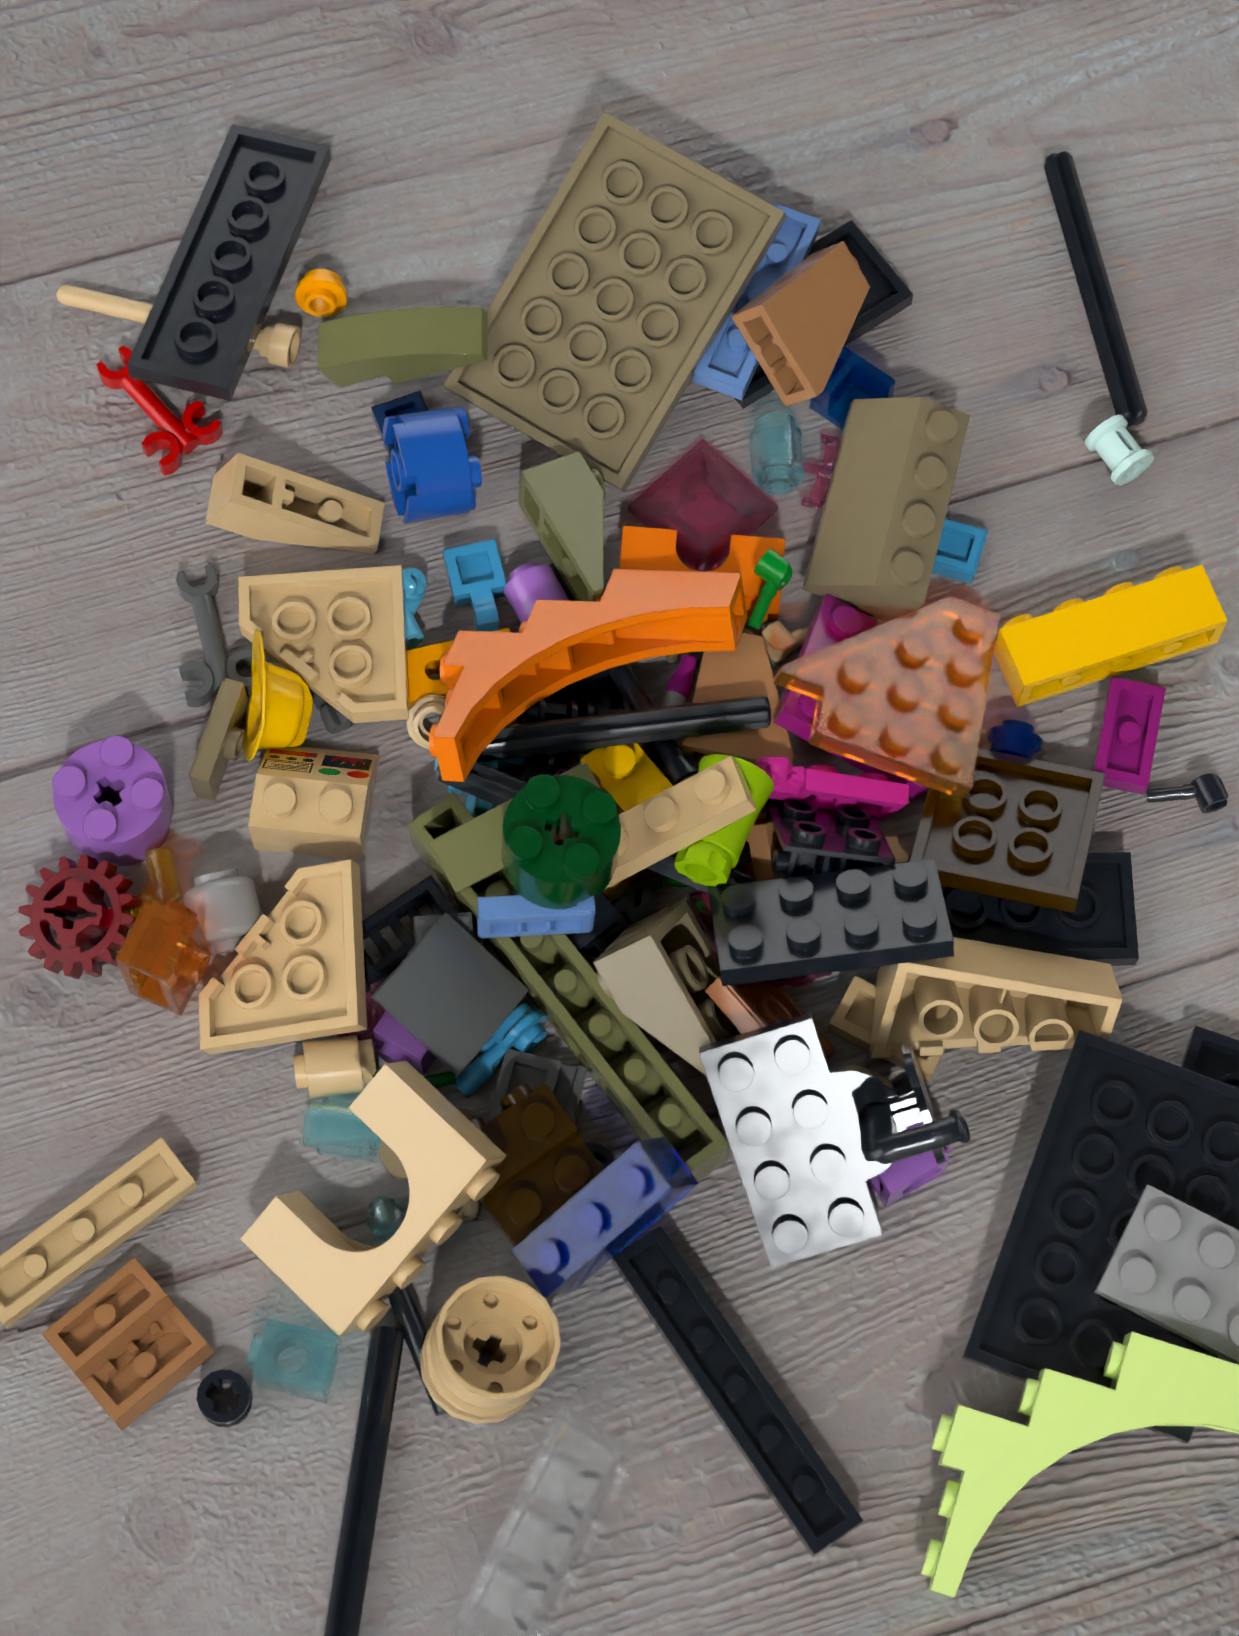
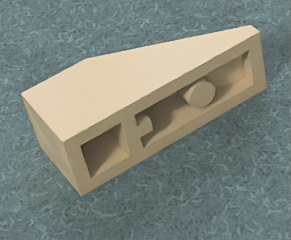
(291, 508)

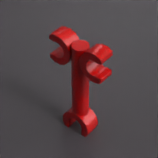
(174, 435)

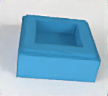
(959, 550)

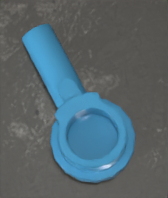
(519, 1032)

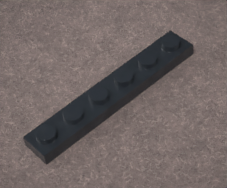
(737, 1391)

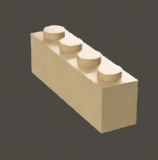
(992, 1000)

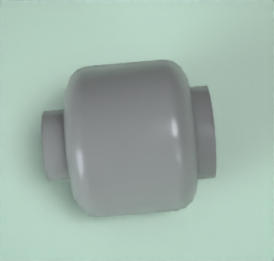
(225, 907)

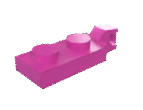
(830, 790)

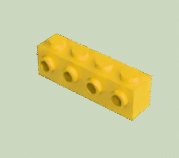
(1109, 634)

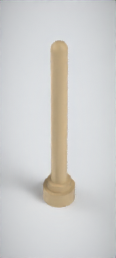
(276, 343)

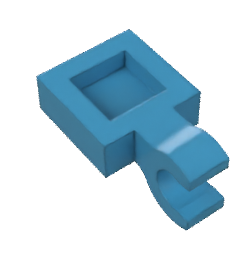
(476, 579)

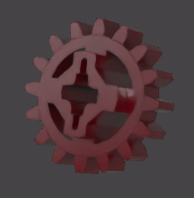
(75, 892)

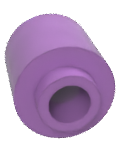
(532, 583)

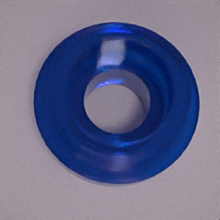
(1015, 738)

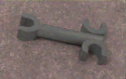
(217, 664)

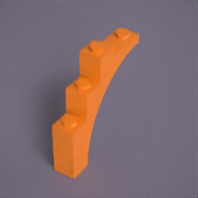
(564, 641)

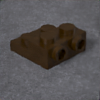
(542, 1162)

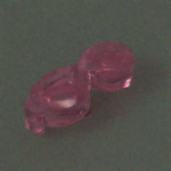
(824, 472)

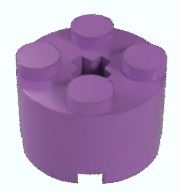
(108, 773)

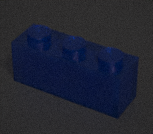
(605, 1216)

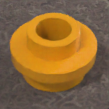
(321, 293)

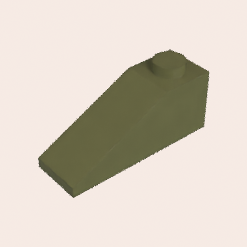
(567, 515)

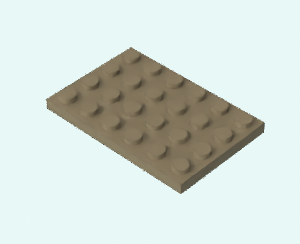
(616, 299)

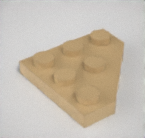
(337, 633)
(295, 969)

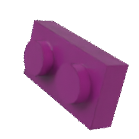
(1129, 734)

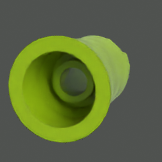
(715, 855)

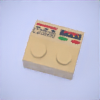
(313, 802)

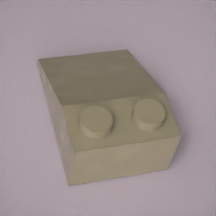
(660, 981)

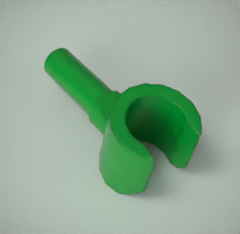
(776, 573)

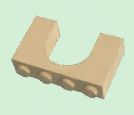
(445, 1168)

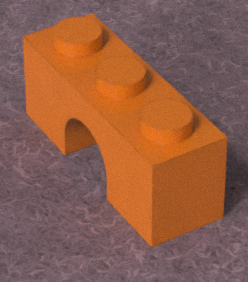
(656, 550)

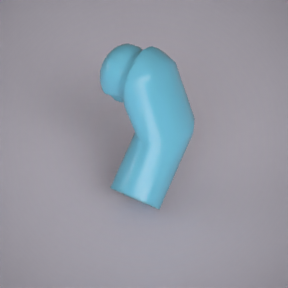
(414, 591)

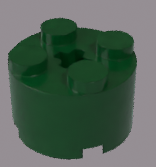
(564, 810)

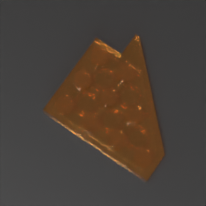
(905, 693)

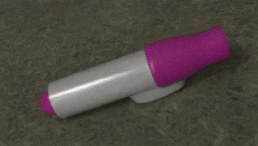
(679, 685)

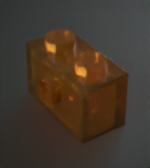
(164, 955)

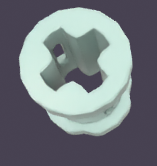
(1119, 450)

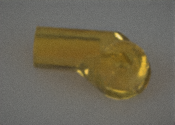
(163, 876)

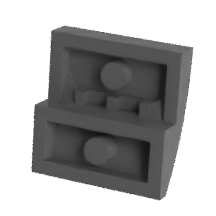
(450, 993)

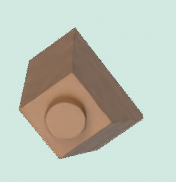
(804, 322)
(739, 675)

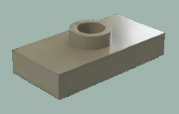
(221, 739)

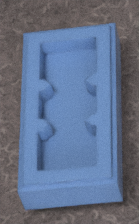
(519, 917)

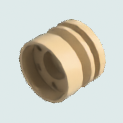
(507, 1322)

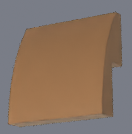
(128, 1343)

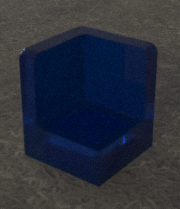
(850, 380)

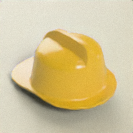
(277, 705)

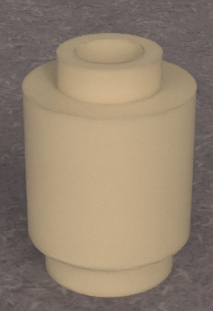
(334, 1066)

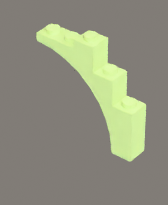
(997, 1457)

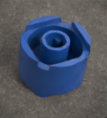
(431, 465)

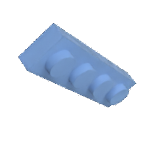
(729, 360)

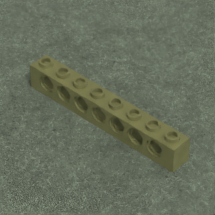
(585, 1017)

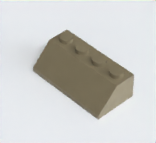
(887, 504)

